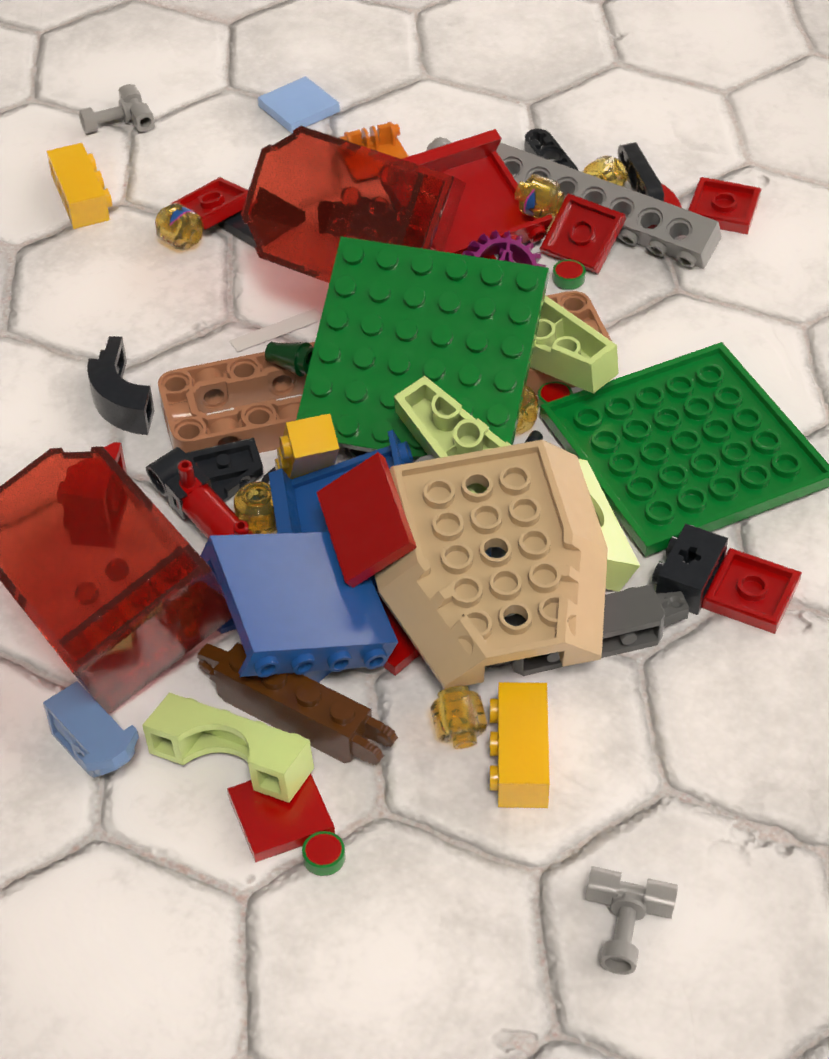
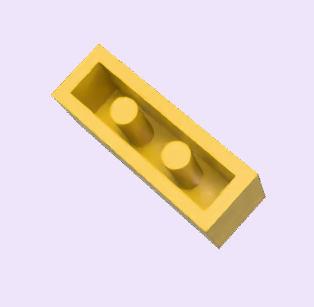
(79, 185)
(307, 446)
(520, 745)

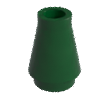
(290, 356)

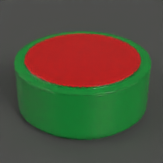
(568, 274)
(553, 391)
(323, 853)

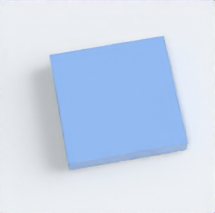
(298, 104)

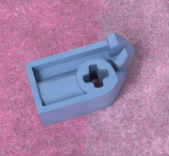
(89, 731)

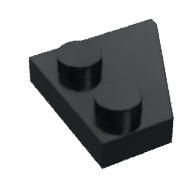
(229, 466)

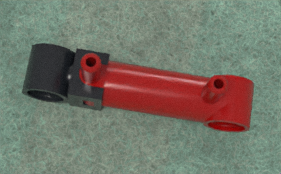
(192, 495)

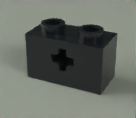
(691, 565)

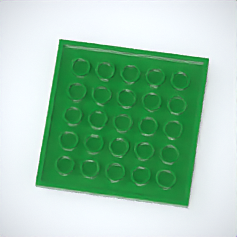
(416, 315)
(687, 446)

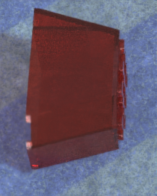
(326, 188)
(103, 572)

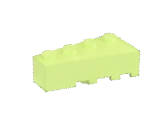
(573, 349)
(443, 424)

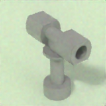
(129, 108)
(629, 904)

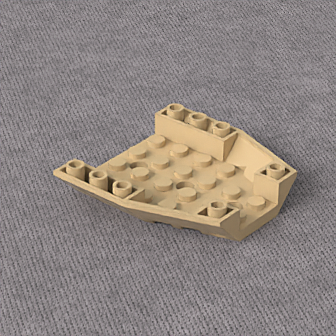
(457, 596)

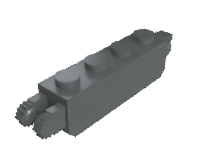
(631, 622)

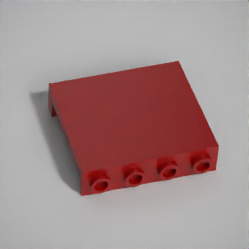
(488, 195)

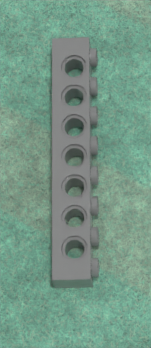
(672, 221)

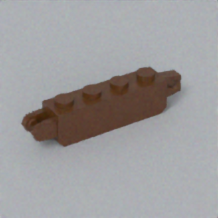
(299, 706)

